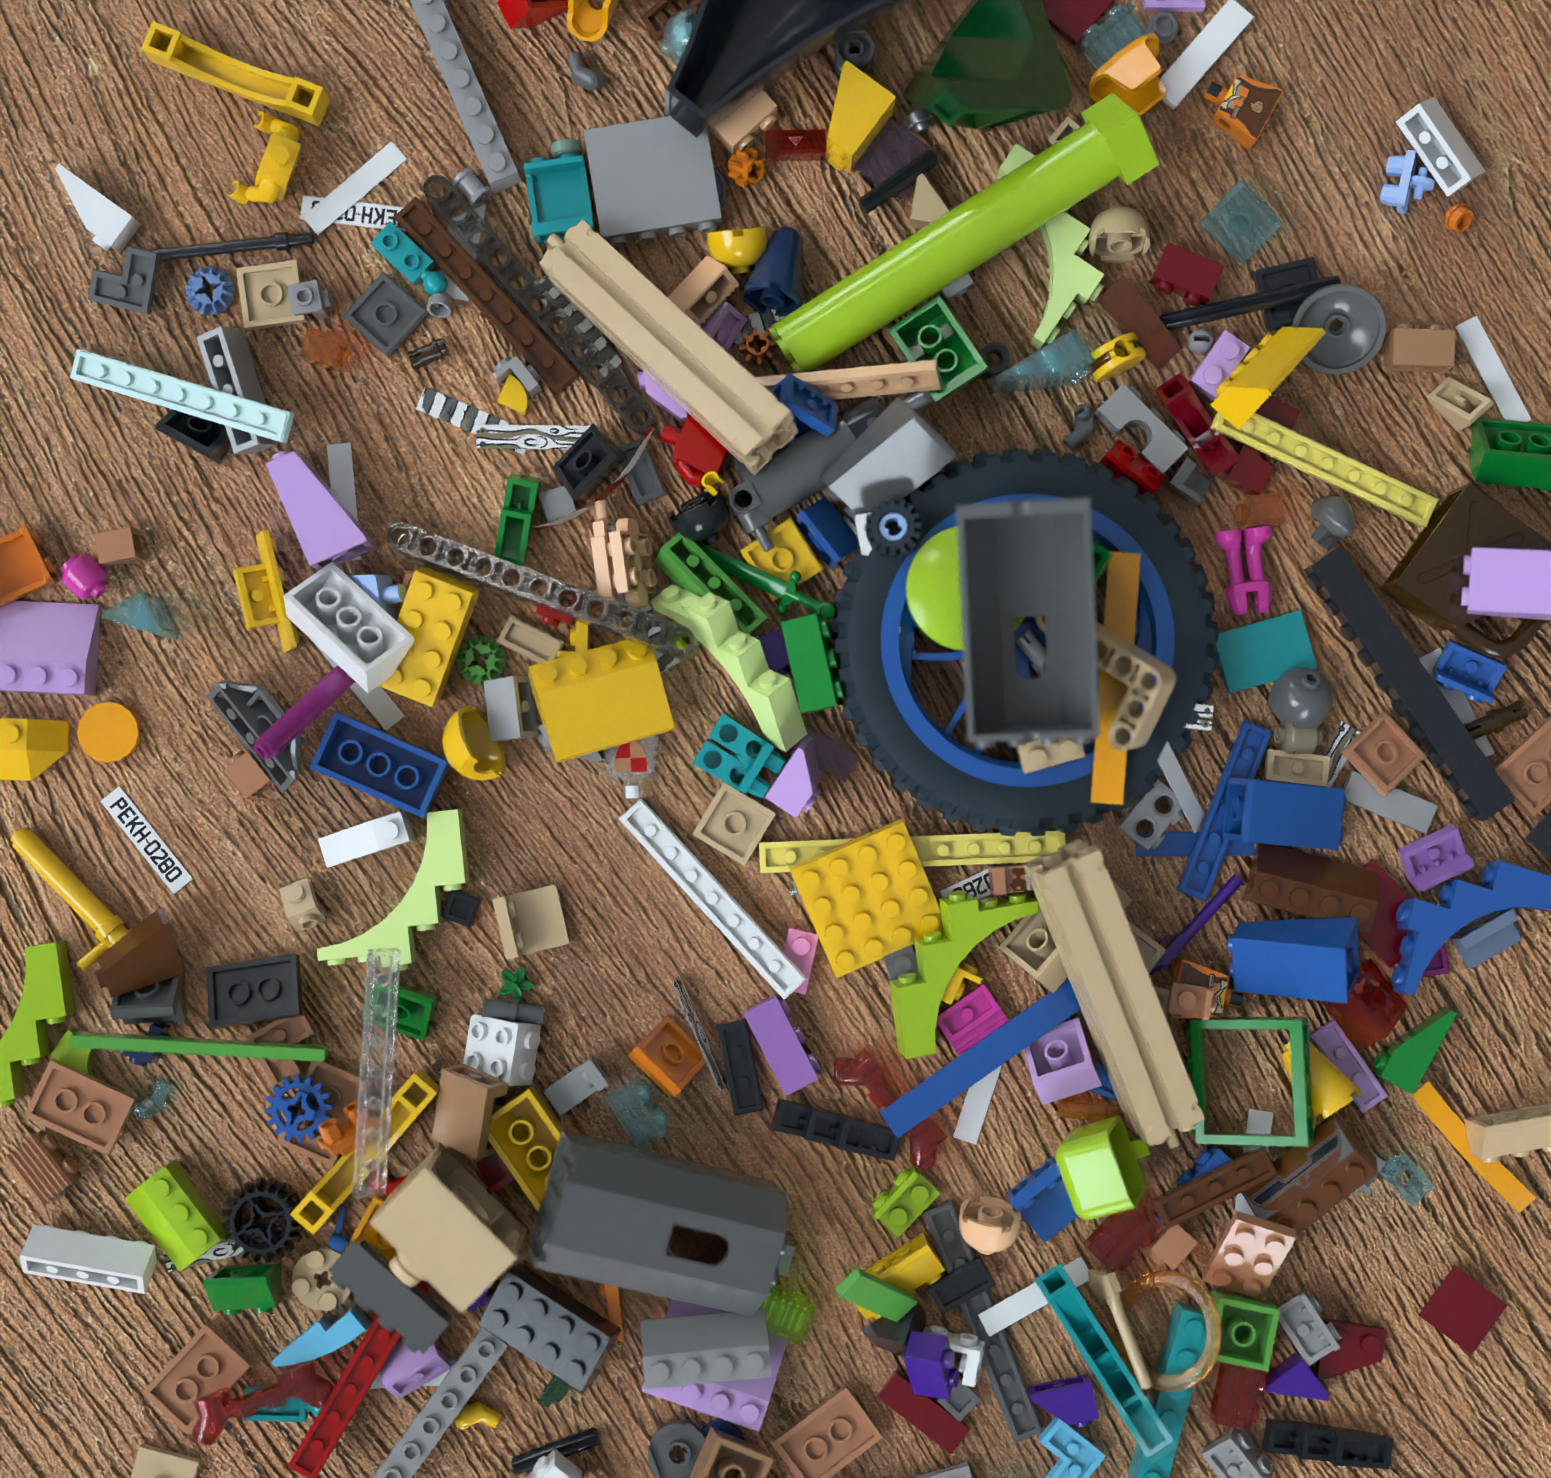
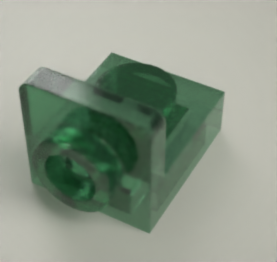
(555, 1391)

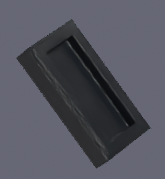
(961, 1285)

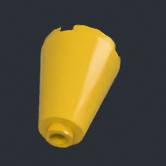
(1329, 1084)

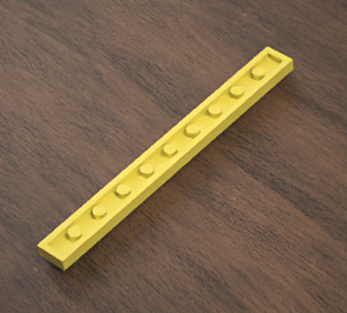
(931, 849)

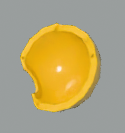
(469, 746)

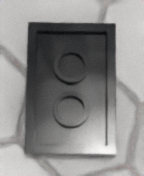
(254, 991)

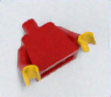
(696, 454)

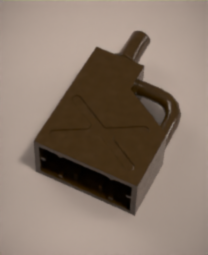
(1431, 571)

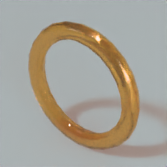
(1213, 1339)

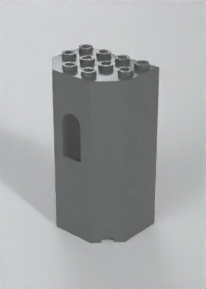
(1026, 564)
(615, 1209)

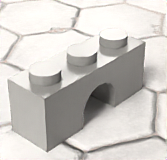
(1127, 409)

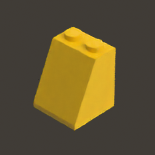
(857, 117)

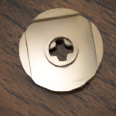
(306, 1284)

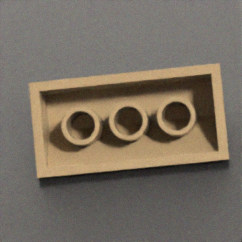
(1035, 949)
(1509, 1132)

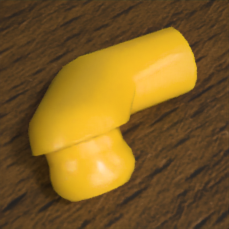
(475, 1413)

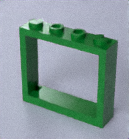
(1300, 1080)

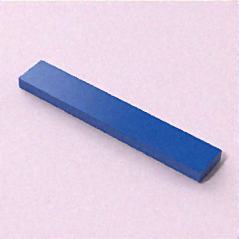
(1209, 845)

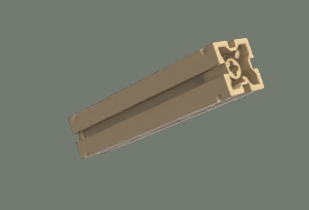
(668, 346)
(1115, 992)

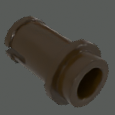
(428, 353)

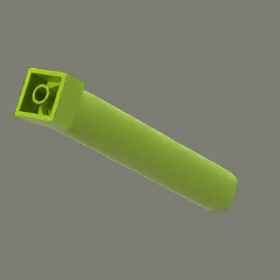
(970, 234)

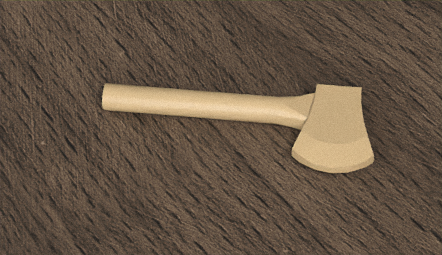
(1107, 1289)

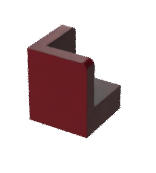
(494, 1172)

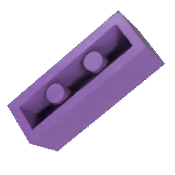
(782, 1044)

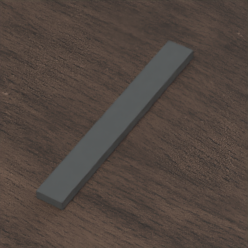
(997, 1353)

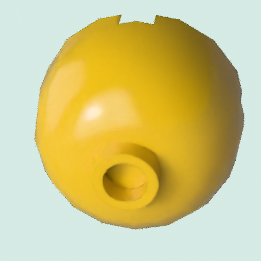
(738, 247)

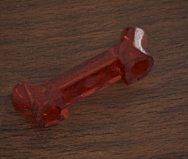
(866, 1071)
(217, 1407)

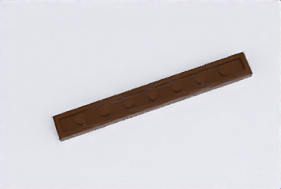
(487, 296)

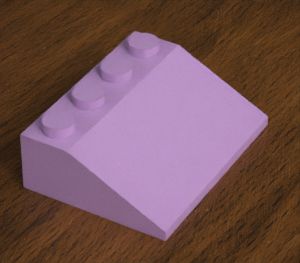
(49, 647)
(734, 1401)

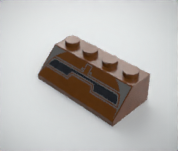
(1313, 1177)

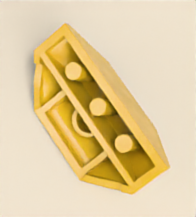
(31, 747)

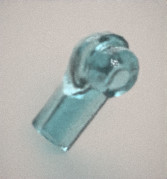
(156, 1103)

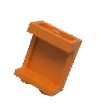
(22, 565)

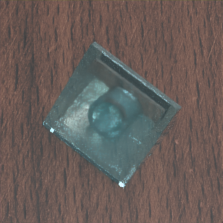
(1241, 222)
(144, 613)

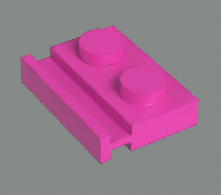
(971, 1019)

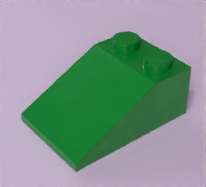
(937, 336)

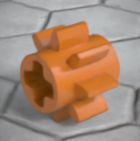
(746, 167)
(763, 339)

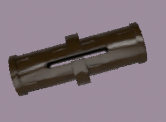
(1496, 720)

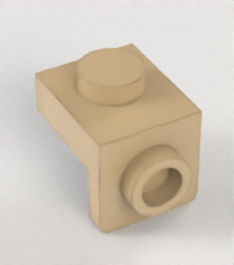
(301, 905)

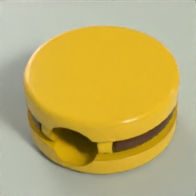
(1116, 357)

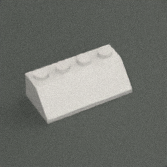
(348, 626)

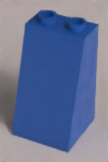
(1283, 814)
(1296, 958)

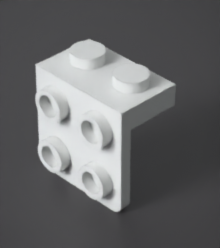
(503, 1048)

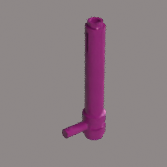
(303, 713)

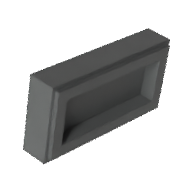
(643, 476)

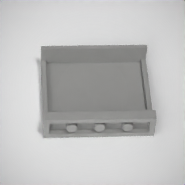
(652, 181)

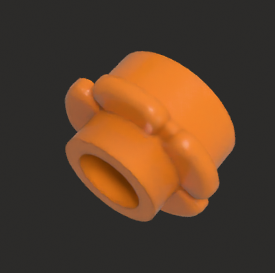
(1458, 218)

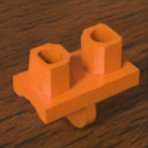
(338, 1137)

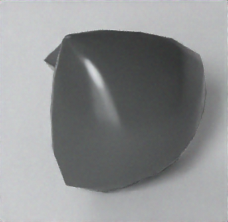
(1336, 520)

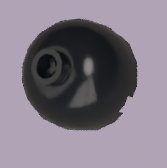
(701, 517)

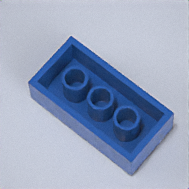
(380, 764)

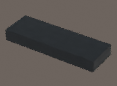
(740, 1067)

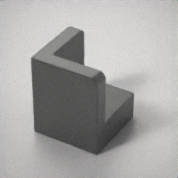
(1188, 483)

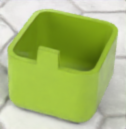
(1102, 1168)

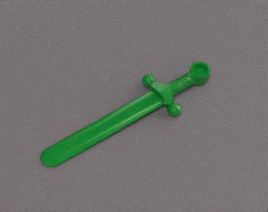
(786, 591)

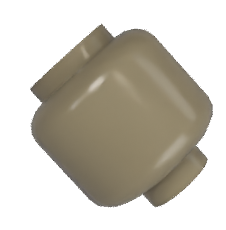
(1297, 740)

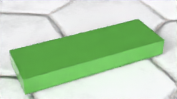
(876, 1295)

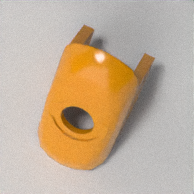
(587, 22)
(1131, 75)

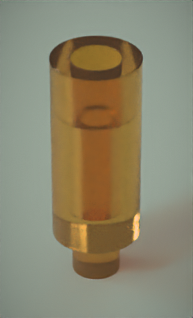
(1085, 1108)

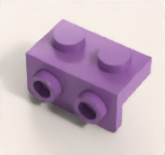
(1435, 858)

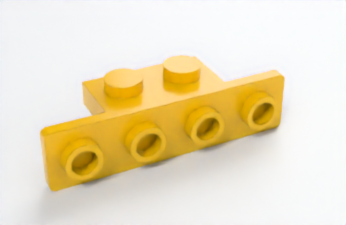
(263, 593)

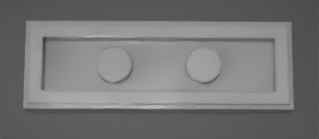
(1395, 806)

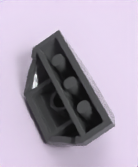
(249, 713)

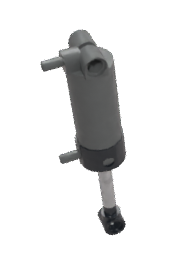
(797, 467)

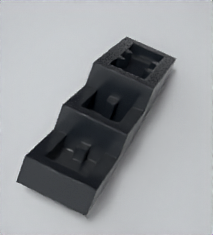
(835, 1129)
(1327, 1443)

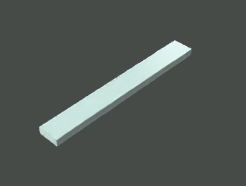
(182, 396)

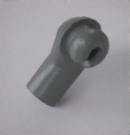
(1083, 427)

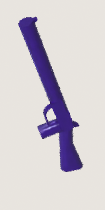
(1196, 924)

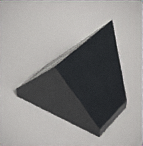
(895, 1335)

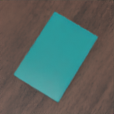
(1264, 651)

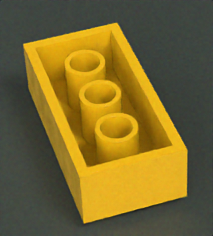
(437, 618)

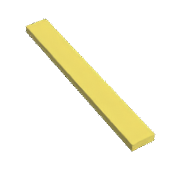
(1331, 467)

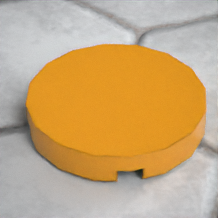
(109, 732)

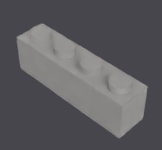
(234, 373)

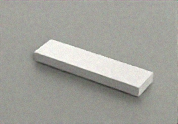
(1204, 52)

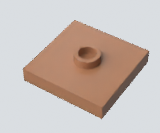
(1383, 754)

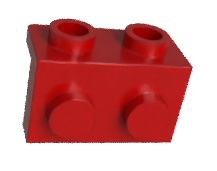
(1126, 462)

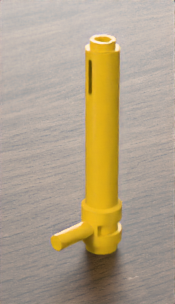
(107, 927)

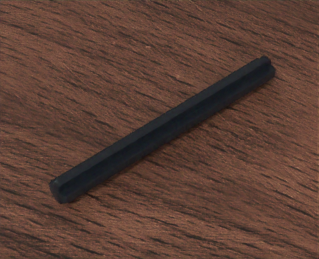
(1245, 304)

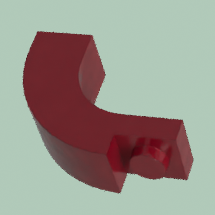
(1195, 424)

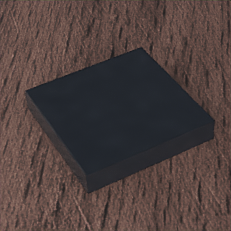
(1278, 277)

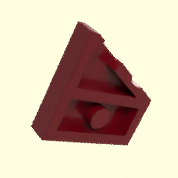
(1359, 1347)

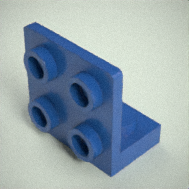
(807, 406)
(1043, 1200)

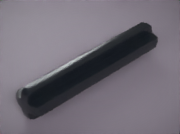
(898, 181)
(566, 1446)

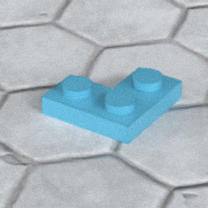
(1076, 1452)

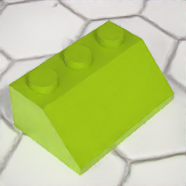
(176, 1215)

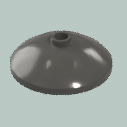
(1354, 340)

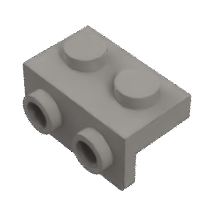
(1307, 1329)

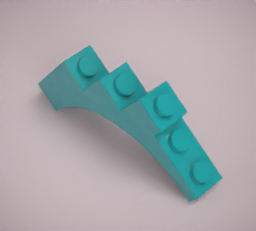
(1105, 1363)

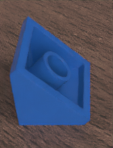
(827, 533)

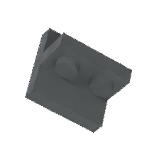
(151, 1003)

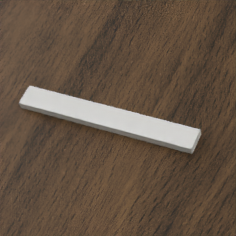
(713, 898)

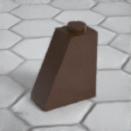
(140, 957)

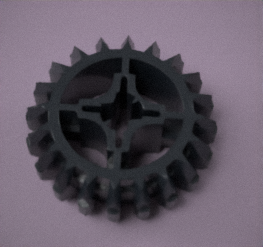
(258, 1209)

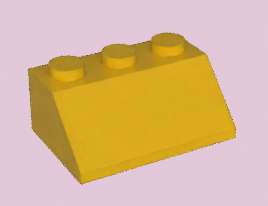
(907, 1268)

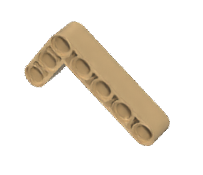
(1141, 686)

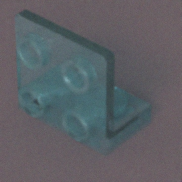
(637, 1113)

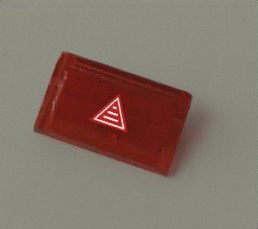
(795, 145)

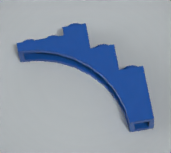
(1461, 902)

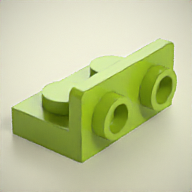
(904, 1201)

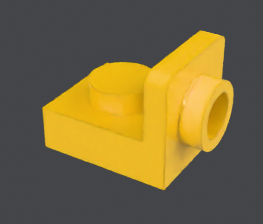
(579, 638)
(955, 986)

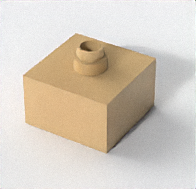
(448, 1230)

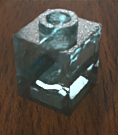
(1417, 1185)

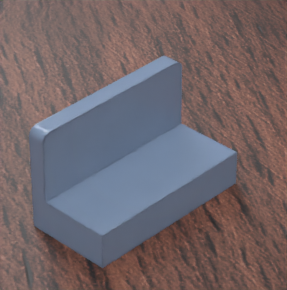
(1486, 937)

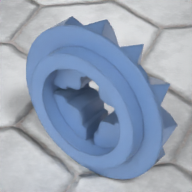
(221, 296)

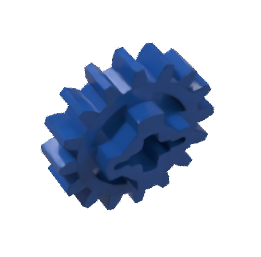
(286, 1104)

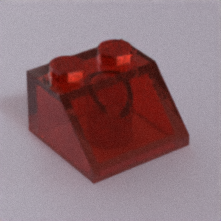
(1370, 1009)

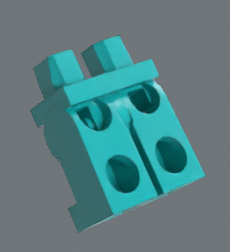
(744, 764)

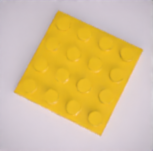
(868, 897)

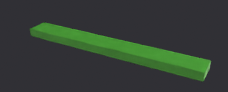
(198, 1046)

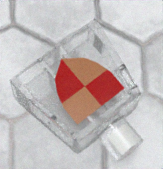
(633, 763)

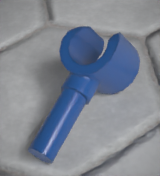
(337, 1240)

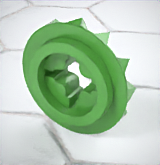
(495, 662)

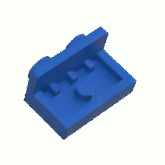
(1468, 671)

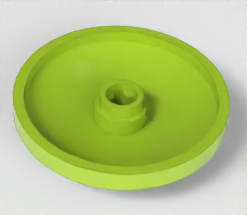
(935, 590)

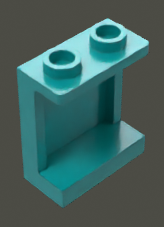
(558, 195)

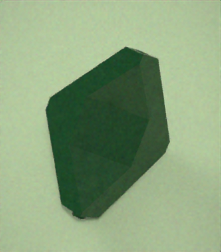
(993, 67)

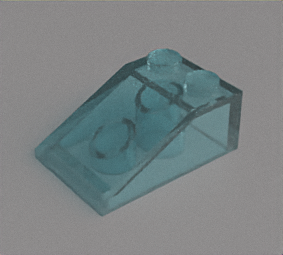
(1051, 367)

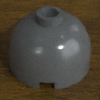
(1301, 697)

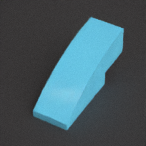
(323, 1338)

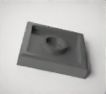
(386, 315)

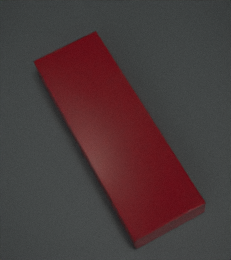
(923, 1412)

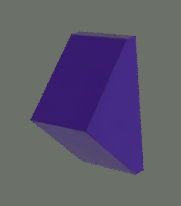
(1295, 1379)

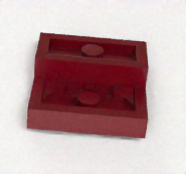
(1462, 1310)

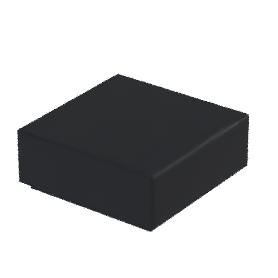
(461, 908)

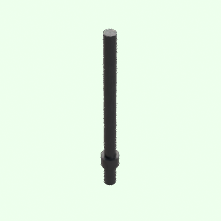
(281, 241)

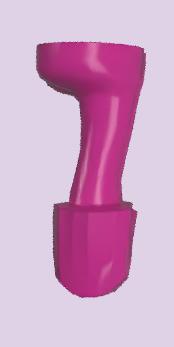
(1261, 589)

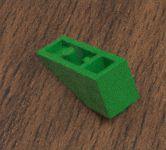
(1409, 1056)

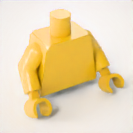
(276, 164)

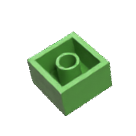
(1247, 1329)

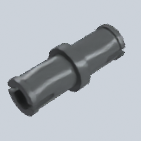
(513, 1011)

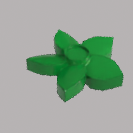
(515, 983)

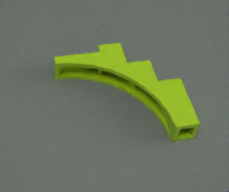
(938, 955)
(44, 999)

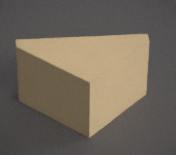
(925, 205)
(1458, 403)

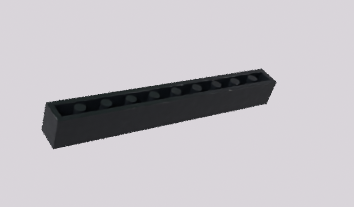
(1408, 685)

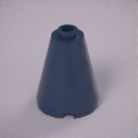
(778, 275)

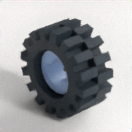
(907, 520)

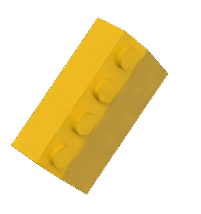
(600, 699)

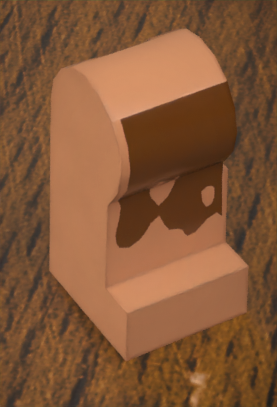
(1008, 879)

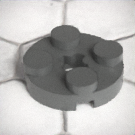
(662, 1442)

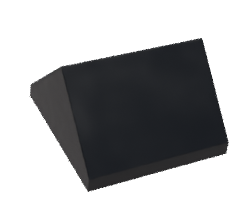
(197, 434)
(588, 463)

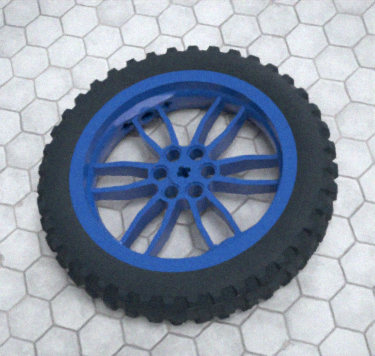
(877, 659)

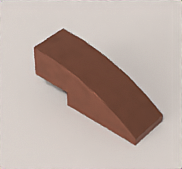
(1137, 316)

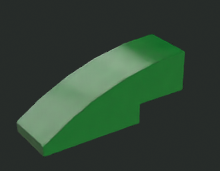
(517, 518)

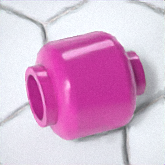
(85, 576)

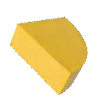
(514, 396)

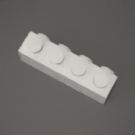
(88, 1258)

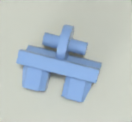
(1405, 168)

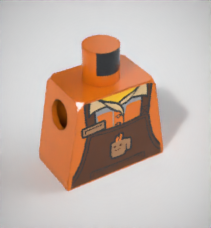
(1243, 107)
(1195, 974)

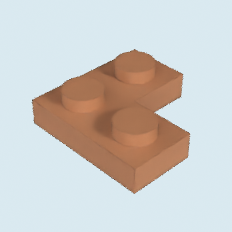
(283, 1031)

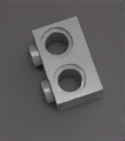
(1145, 809)

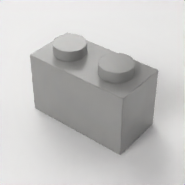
(510, 709)

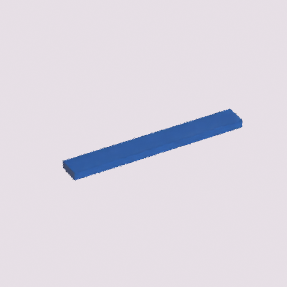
(980, 1060)

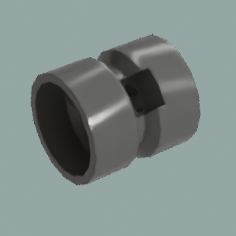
(857, 49)

